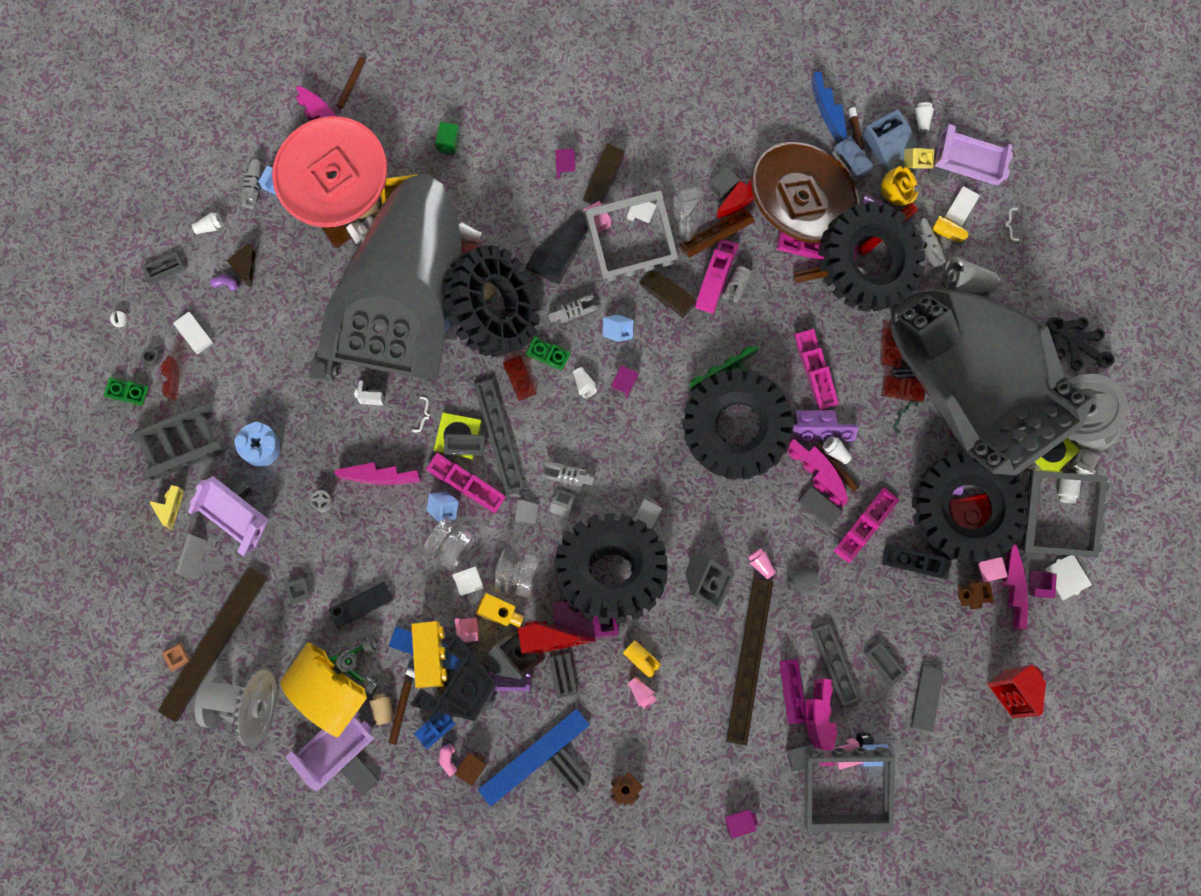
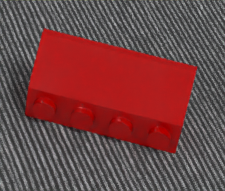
(1020, 691)

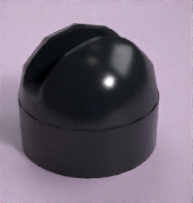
(864, 739)

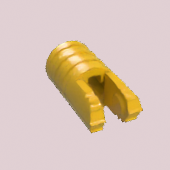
(949, 230)
(642, 658)

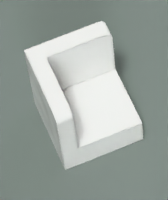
(643, 212)
(468, 581)

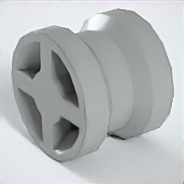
(319, 498)

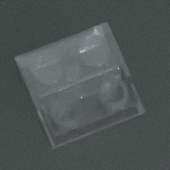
(688, 209)

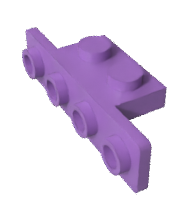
(820, 425)

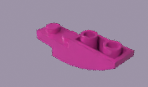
(315, 106)
(716, 276)
(826, 476)
(818, 711)

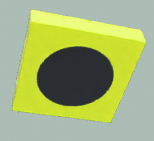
(455, 425)
(1058, 456)

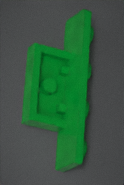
(730, 363)

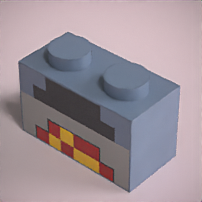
(852, 159)

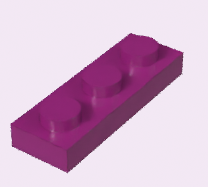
(792, 691)

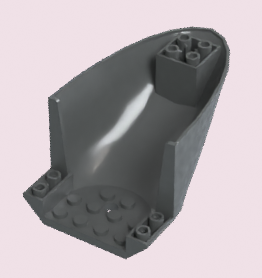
(399, 282)
(989, 376)

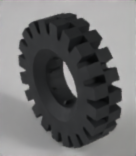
(466, 288)
(738, 389)
(611, 538)

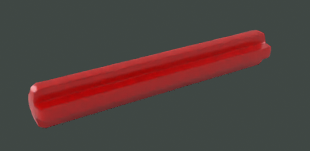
(872, 241)

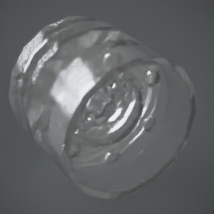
(451, 545)
(516, 573)

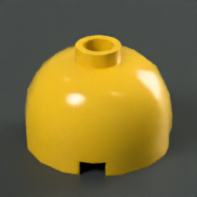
(899, 187)

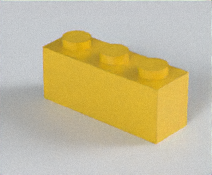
(428, 655)

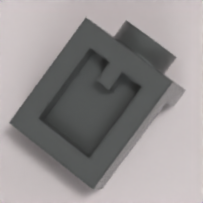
(323, 370)

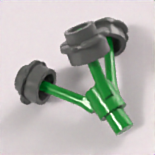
(347, 659)

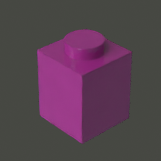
(741, 823)

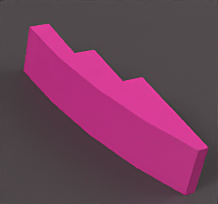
(794, 246)
(816, 369)
(371, 474)
(465, 483)
(866, 525)
(1017, 588)

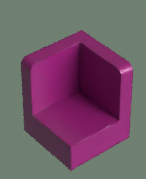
(564, 161)
(625, 380)
(1042, 584)

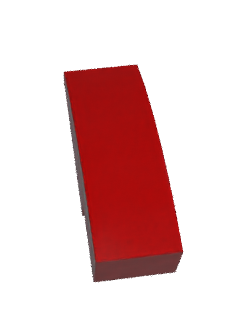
(737, 200)

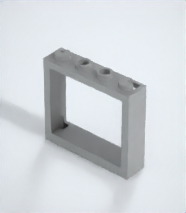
(647, 265)

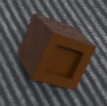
(337, 235)

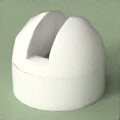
(122, 318)

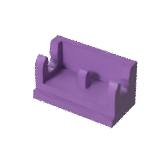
(512, 684)

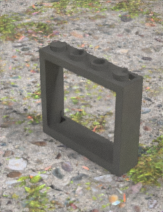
(1097, 523)
(850, 823)

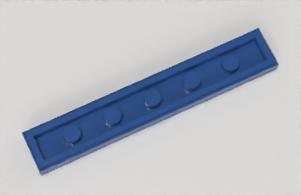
(533, 757)

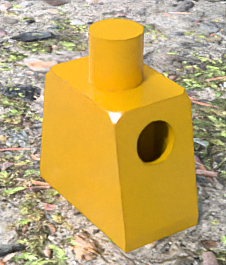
(489, 609)

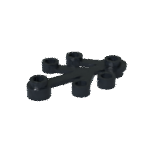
(1076, 342)

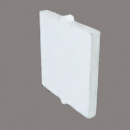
(1070, 577)

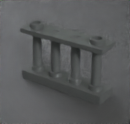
(173, 462)

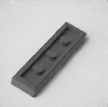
(836, 665)

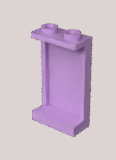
(973, 157)
(229, 513)
(329, 754)

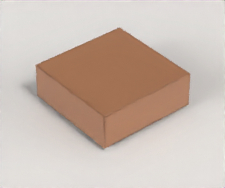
(176, 657)

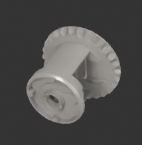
(1105, 415)
(246, 706)

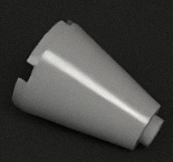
(969, 277)

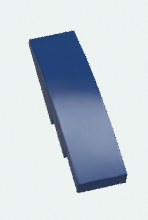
(831, 113)
(403, 641)

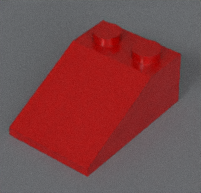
(545, 637)

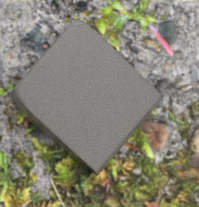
(562, 503)
(526, 512)

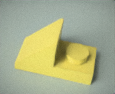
(919, 158)
(168, 512)

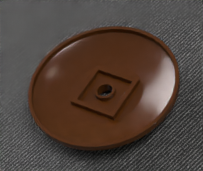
(807, 171)

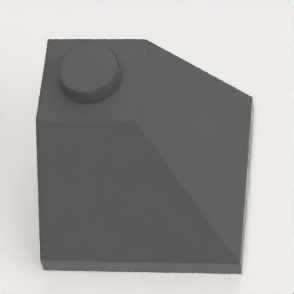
(708, 581)
(508, 661)

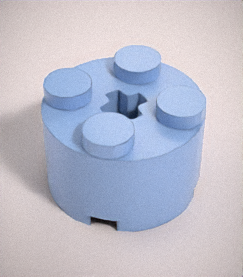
(250, 436)

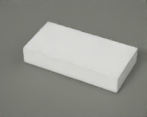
(962, 206)
(193, 332)

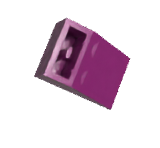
(567, 618)

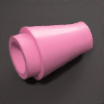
(761, 562)
(642, 693)

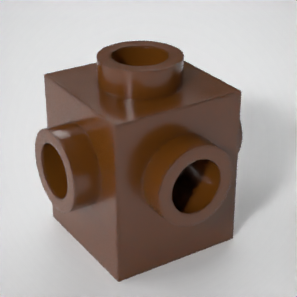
(975, 594)
(633, 785)

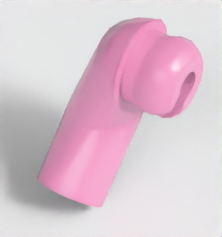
(445, 759)

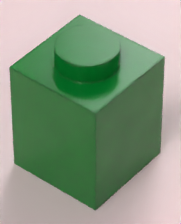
(447, 138)

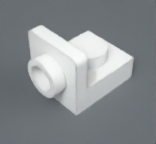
(360, 229)
(372, 397)
(1085, 462)

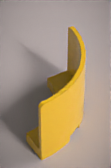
(320, 692)

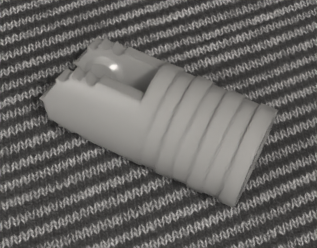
(739, 282)

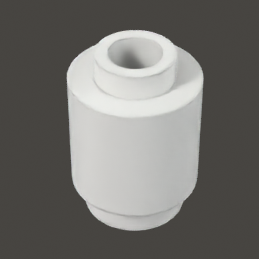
(1069, 490)

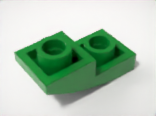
(548, 354)
(126, 391)

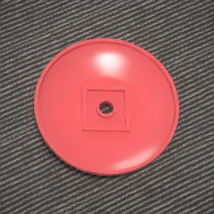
(314, 152)

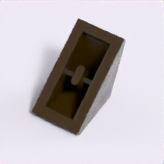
(244, 263)

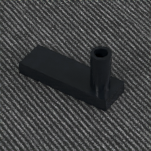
(360, 605)

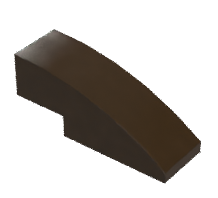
(604, 174)
(668, 293)

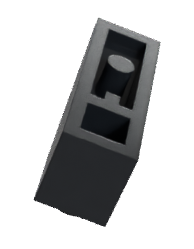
(917, 562)

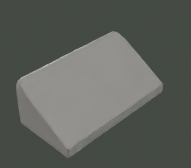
(191, 557)

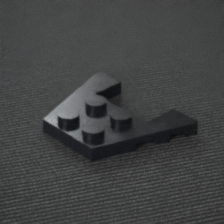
(466, 691)

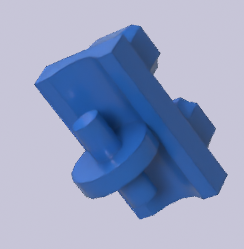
(434, 729)

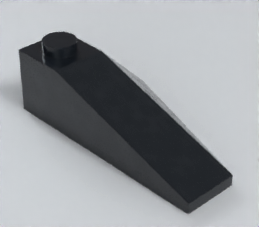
(558, 251)

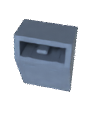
(889, 139)

